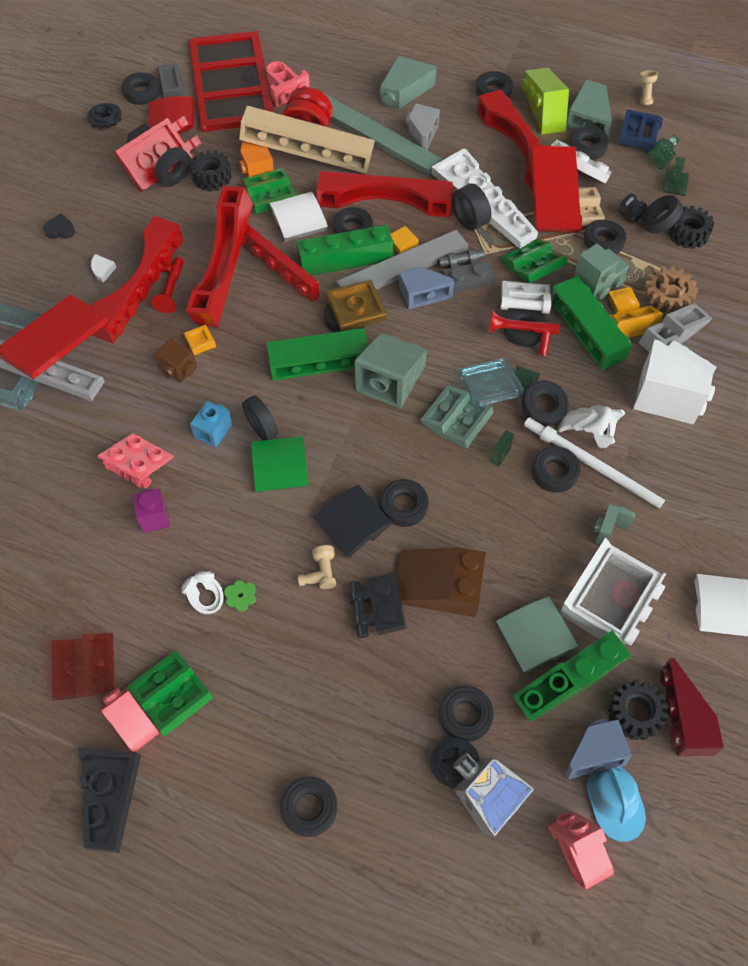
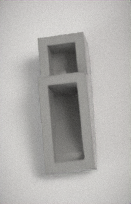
(676, 326)

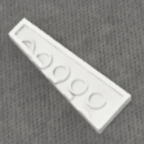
(464, 169)

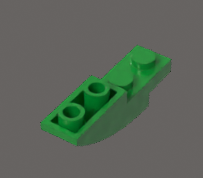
(572, 677)

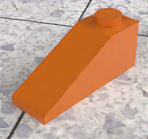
(255, 159)

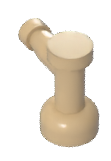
(647, 78)
(323, 555)

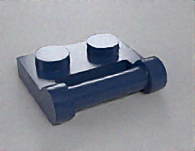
(634, 126)

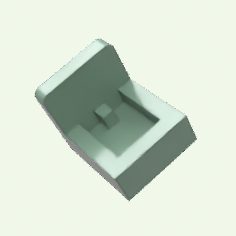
(613, 516)

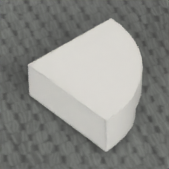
(102, 267)

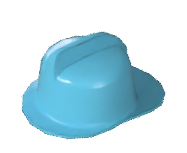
(616, 804)

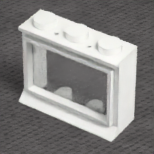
(613, 594)

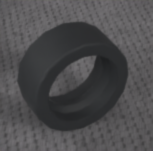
(471, 206)

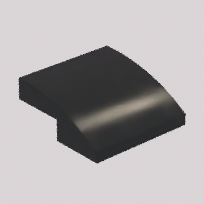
(352, 520)

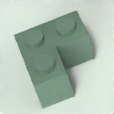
(601, 270)

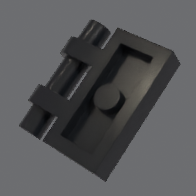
(386, 605)

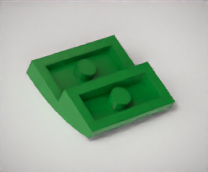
(268, 188)
(533, 260)
(279, 464)
(170, 692)

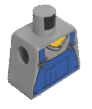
(490, 792)

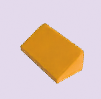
(637, 321)

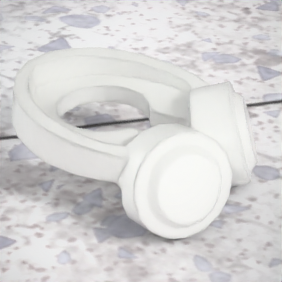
(207, 579)

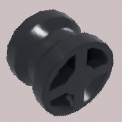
(632, 207)

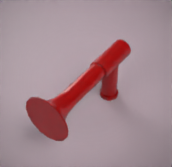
(163, 302)
(544, 328)

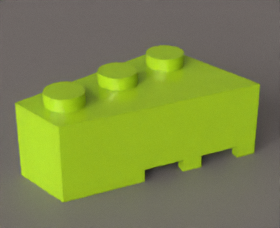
(547, 99)

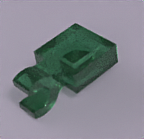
(663, 151)
(675, 181)

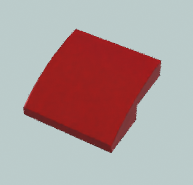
(173, 109)

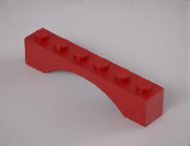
(499, 114)
(341, 189)
(161, 242)
(210, 294)

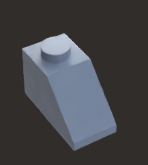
(424, 287)
(599, 750)

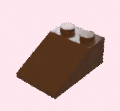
(442, 579)

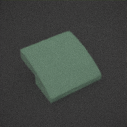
(456, 416)
(537, 634)

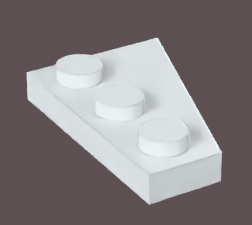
(597, 170)

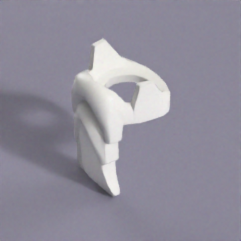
(593, 420)

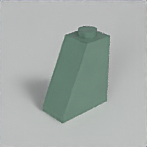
(406, 82)
(591, 108)

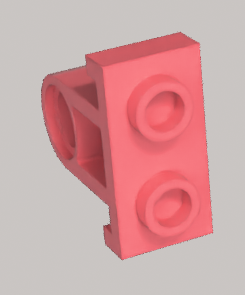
(284, 81)
(128, 719)
(582, 848)

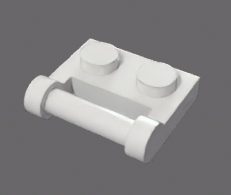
(525, 296)

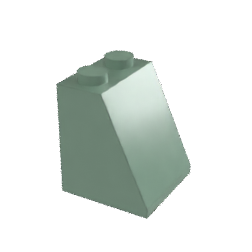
(389, 369)

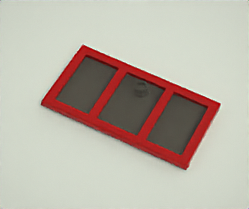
(228, 78)

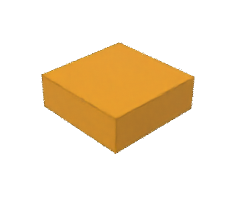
(404, 240)
(199, 339)

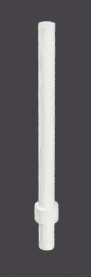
(549, 436)

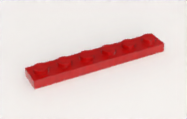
(281, 263)

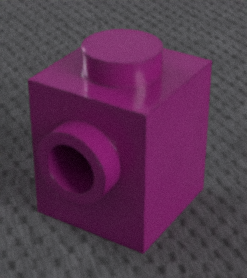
(151, 510)

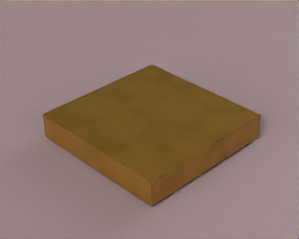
(356, 305)

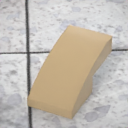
(590, 205)

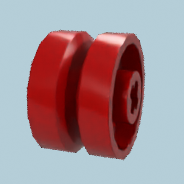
(309, 106)

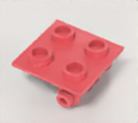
(135, 459)

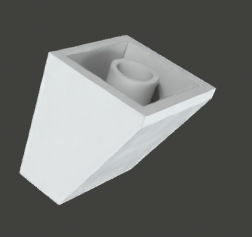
(673, 385)

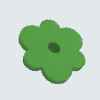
(240, 589)

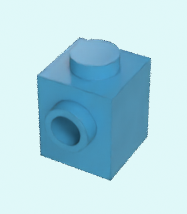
(211, 423)

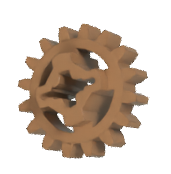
(672, 289)

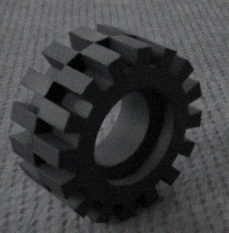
(208, 162)
(688, 236)
(640, 692)

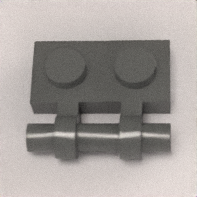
(468, 276)

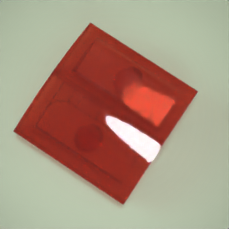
(83, 666)

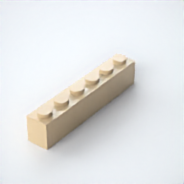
(306, 139)

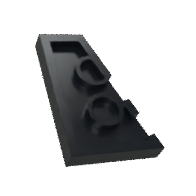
(108, 792)

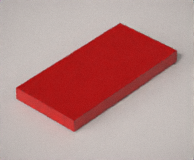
(555, 189)
(52, 336)

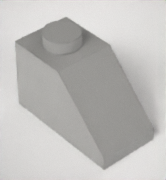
(422, 124)

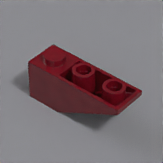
(694, 723)

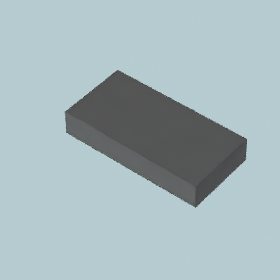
(170, 80)

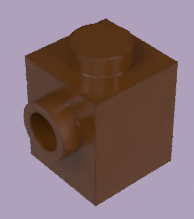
(175, 360)

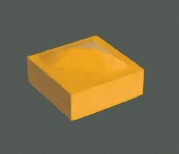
(623, 300)

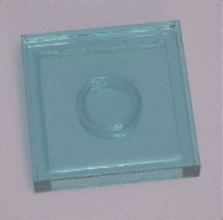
(491, 382)

